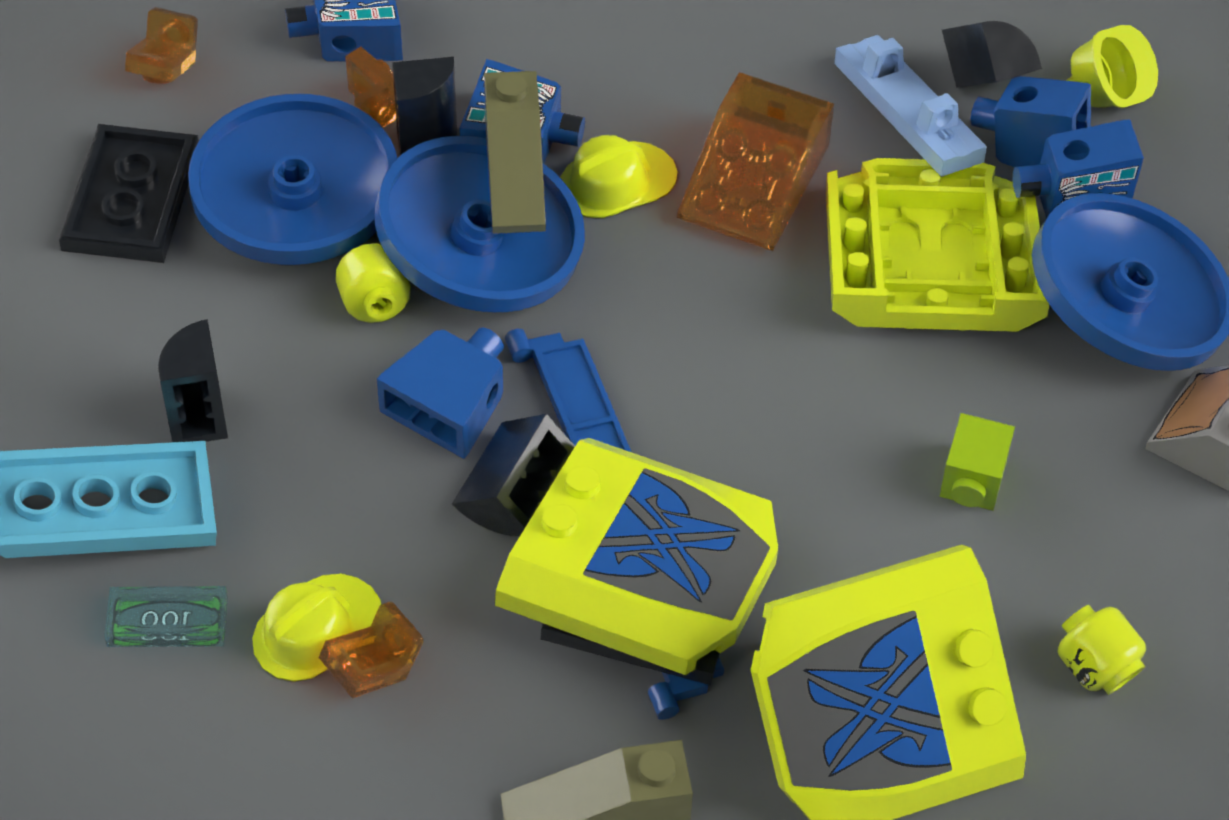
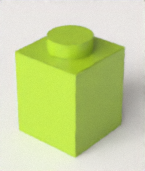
(976, 462)

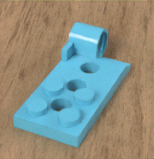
(123, 522)

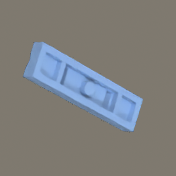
(910, 105)

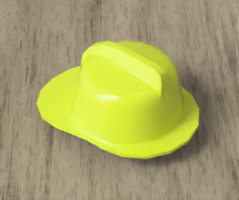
(1117, 67)
(618, 175)
(305, 617)

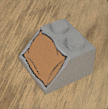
(1197, 427)

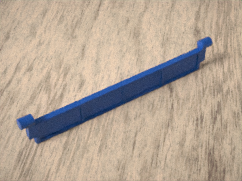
(588, 413)

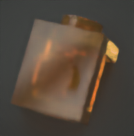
(167, 47)
(371, 85)
(375, 654)

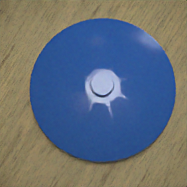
(290, 178)
(441, 237)
(1132, 281)

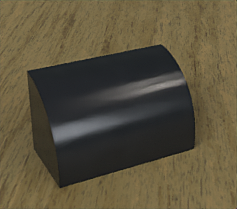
(989, 53)
(424, 100)
(192, 386)
(514, 474)

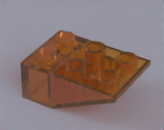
(757, 161)

